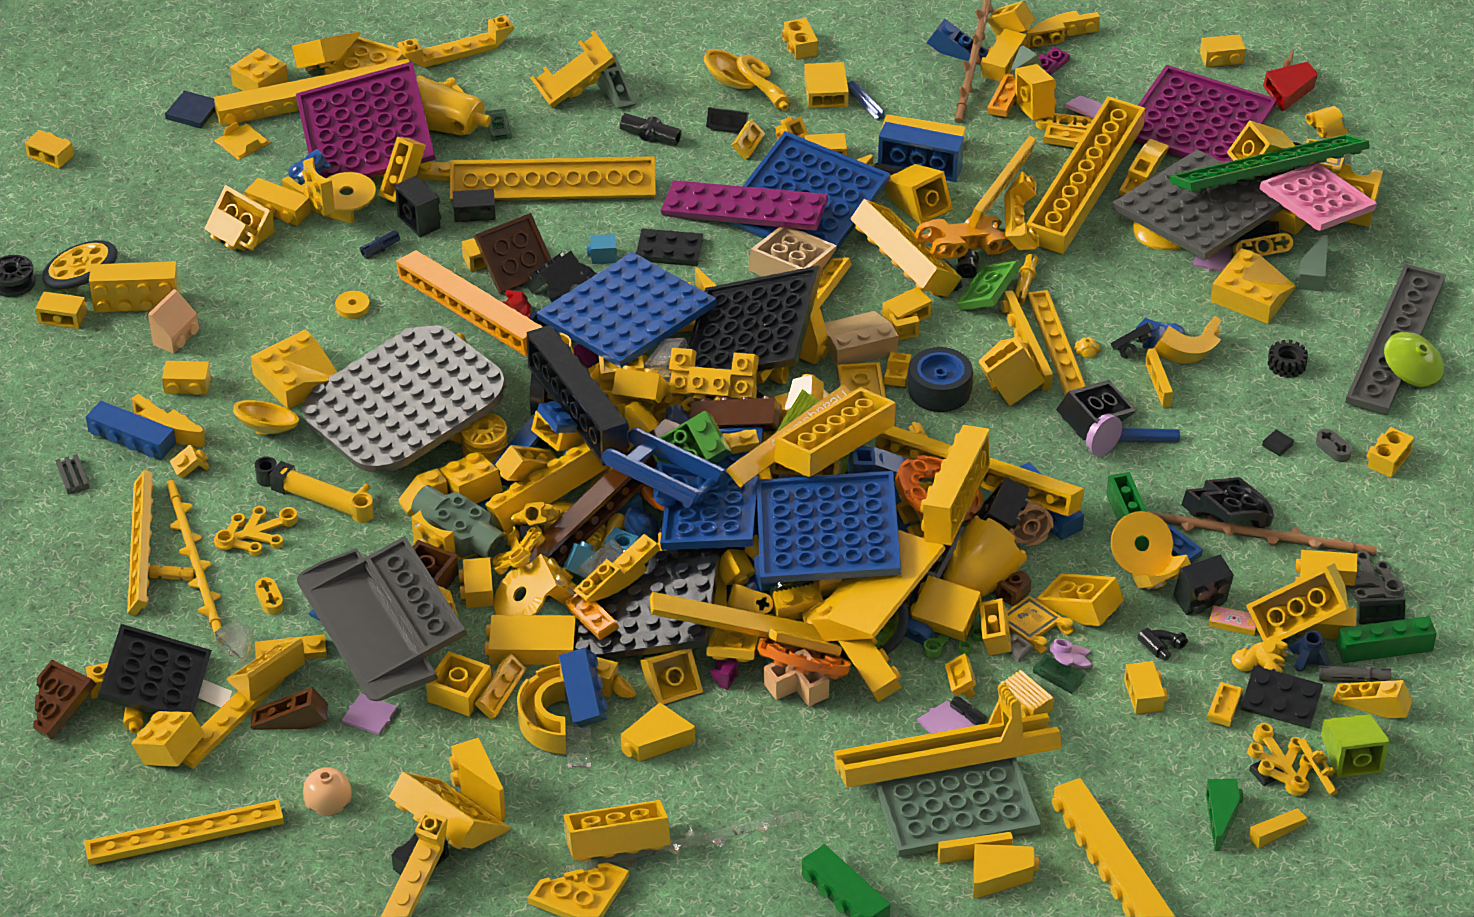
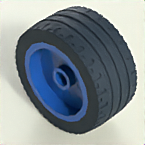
(940, 379)

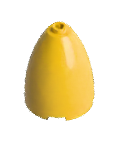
(984, 557)

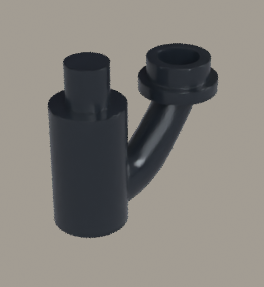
(1152, 641)

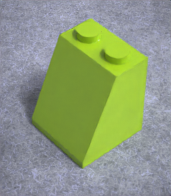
(1355, 745)

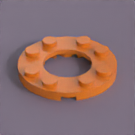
(925, 467)
(820, 662)

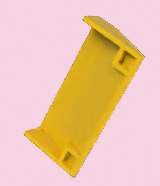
(866, 604)

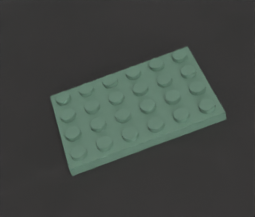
(956, 805)

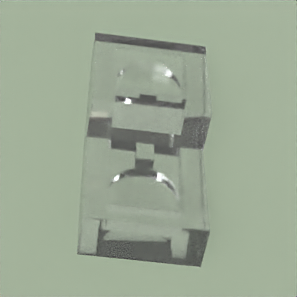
(578, 747)

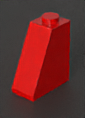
(1290, 83)

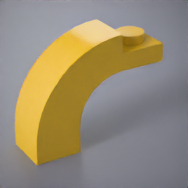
(1186, 349)

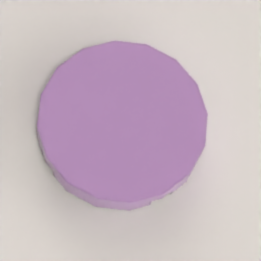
(1104, 435)

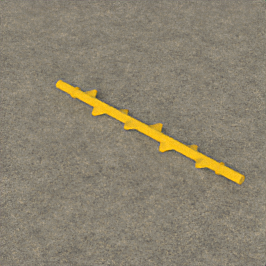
(191, 551)

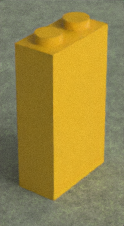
(530, 638)

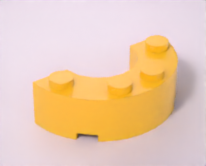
(533, 699)

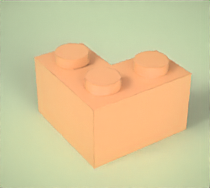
(786, 680)

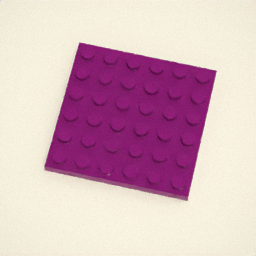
(1199, 113)
(362, 117)

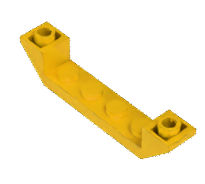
(498, 31)
(1015, 228)
(416, 874)

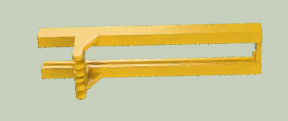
(1001, 738)

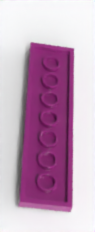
(744, 205)

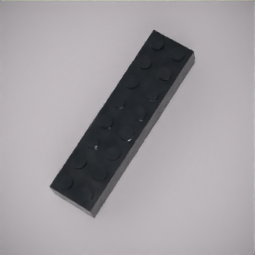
(576, 392)

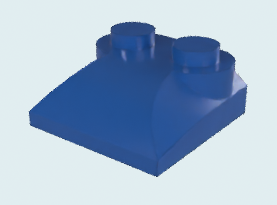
(679, 474)

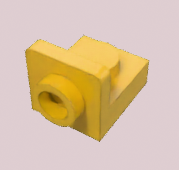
(905, 327)

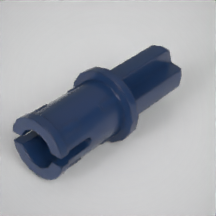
(379, 244)

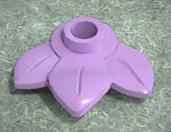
(1070, 654)

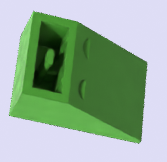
(700, 437)

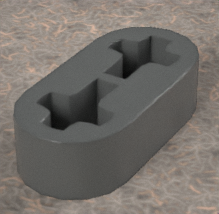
(1331, 446)

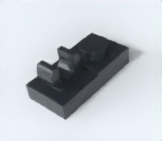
(726, 119)
(1141, 333)
(1380, 610)

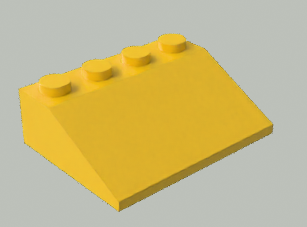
(467, 821)

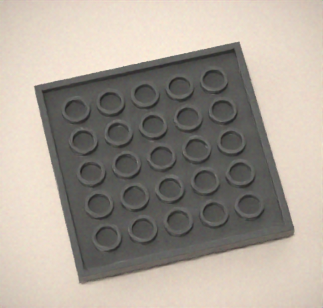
(1199, 220)

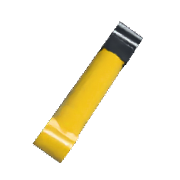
(285, 479)

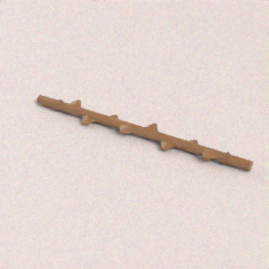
(973, 60)
(1271, 536)

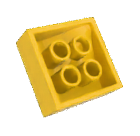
(1251, 287)
(292, 368)

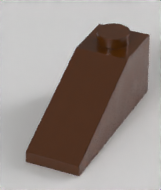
(291, 712)

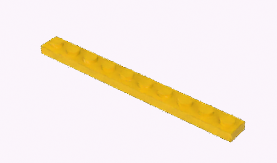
(830, 278)

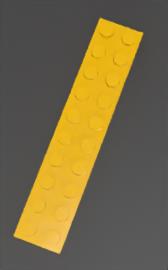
(557, 178)

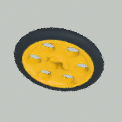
(73, 265)

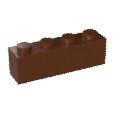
(741, 412)

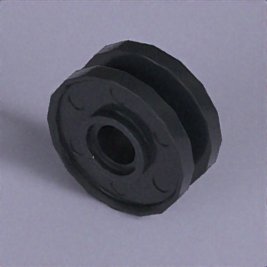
(16, 275)

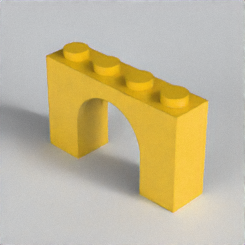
(1347, 566)

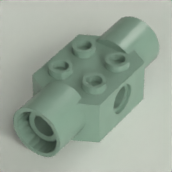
(468, 520)

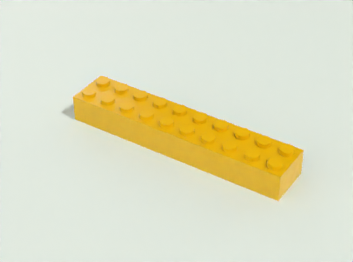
(1086, 173)

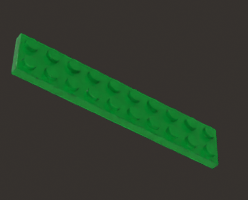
(1266, 163)

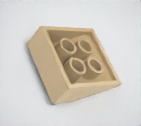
(789, 250)
(860, 338)

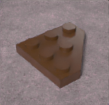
(59, 697)

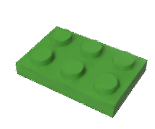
(988, 285)

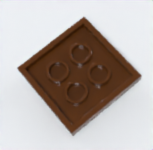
(512, 251)

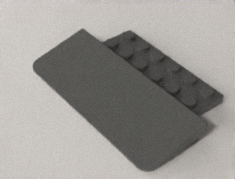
(382, 616)

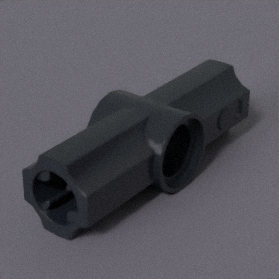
(650, 129)

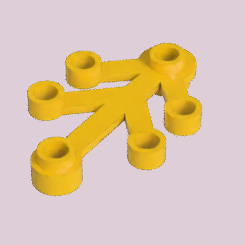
(229, 538)
(520, 552)
(1295, 783)

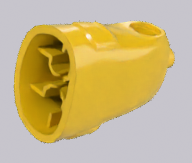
(450, 109)

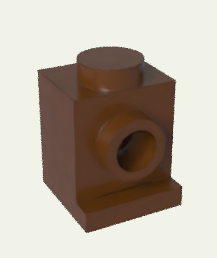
(1018, 584)

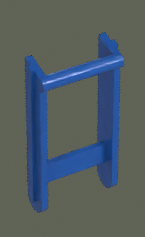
(650, 444)

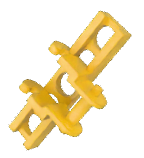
(1319, 758)

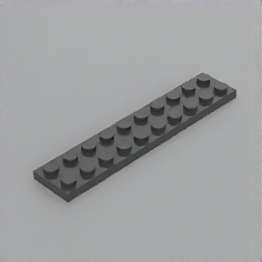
(1405, 312)

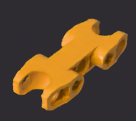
(957, 238)

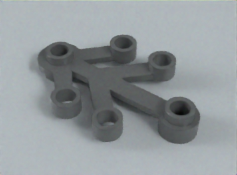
(1389, 587)

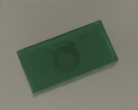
(499, 125)
(1059, 674)

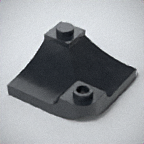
(1230, 500)

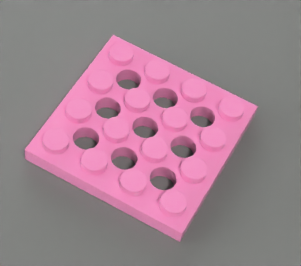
(1318, 196)

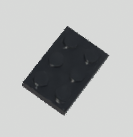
(670, 246)
(1282, 697)

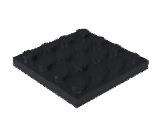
(153, 672)

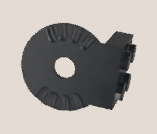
(559, 275)

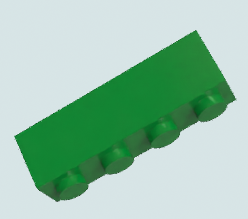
(1125, 500)
(1386, 639)
(843, 885)

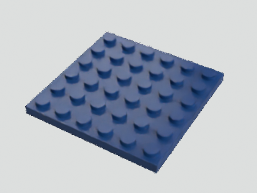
(811, 168)
(626, 309)
(827, 527)

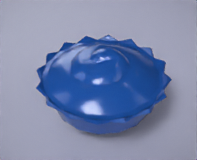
(640, 522)

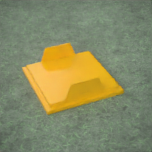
(241, 140)

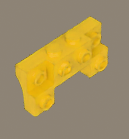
(577, 74)
(712, 382)

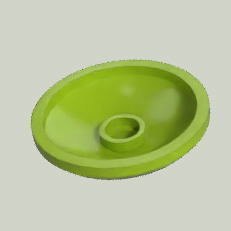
(1414, 359)

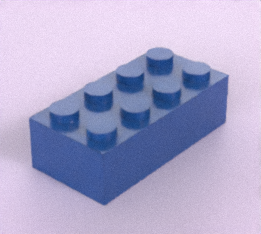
(911, 145)

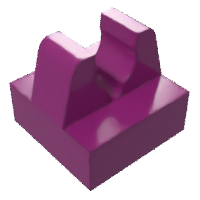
(726, 672)

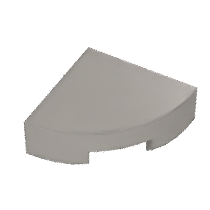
(1020, 648)

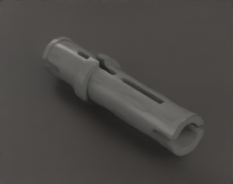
(1359, 674)

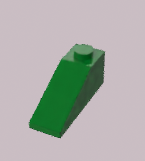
(1222, 804)

